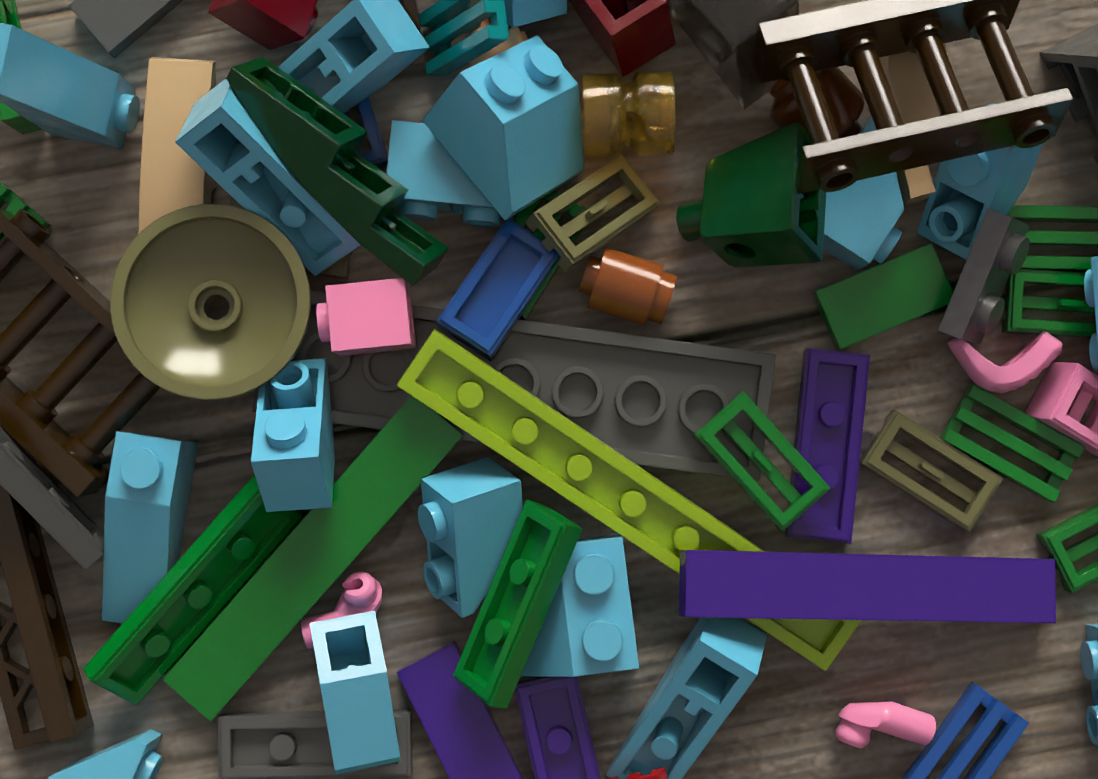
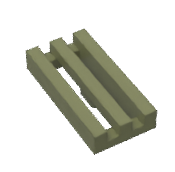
(559, 237)
(884, 441)

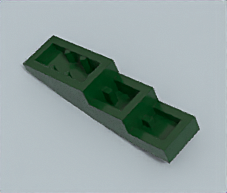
(321, 153)

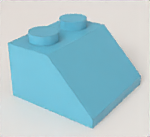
(513, 125)
(590, 616)

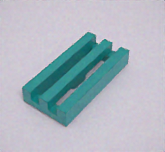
(453, 18)

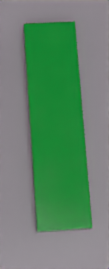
(190, 595)

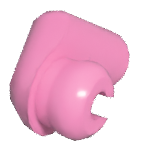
(360, 595)
(885, 717)

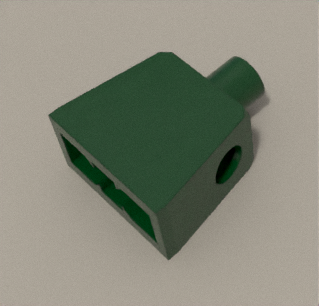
(753, 206)

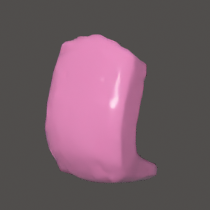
(1015, 373)

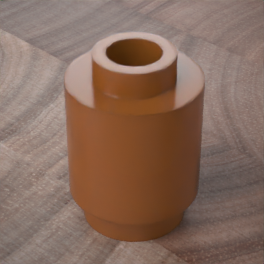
(628, 287)

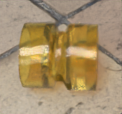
(605, 108)

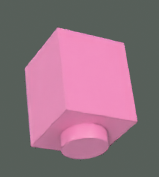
(367, 317)

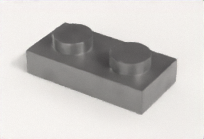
(995, 254)

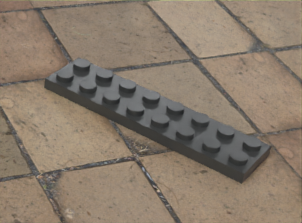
(621, 388)

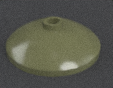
(175, 274)

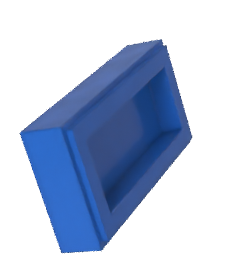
(498, 289)

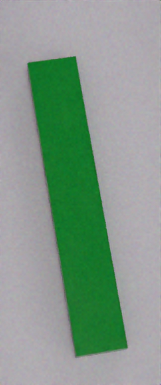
(312, 557)

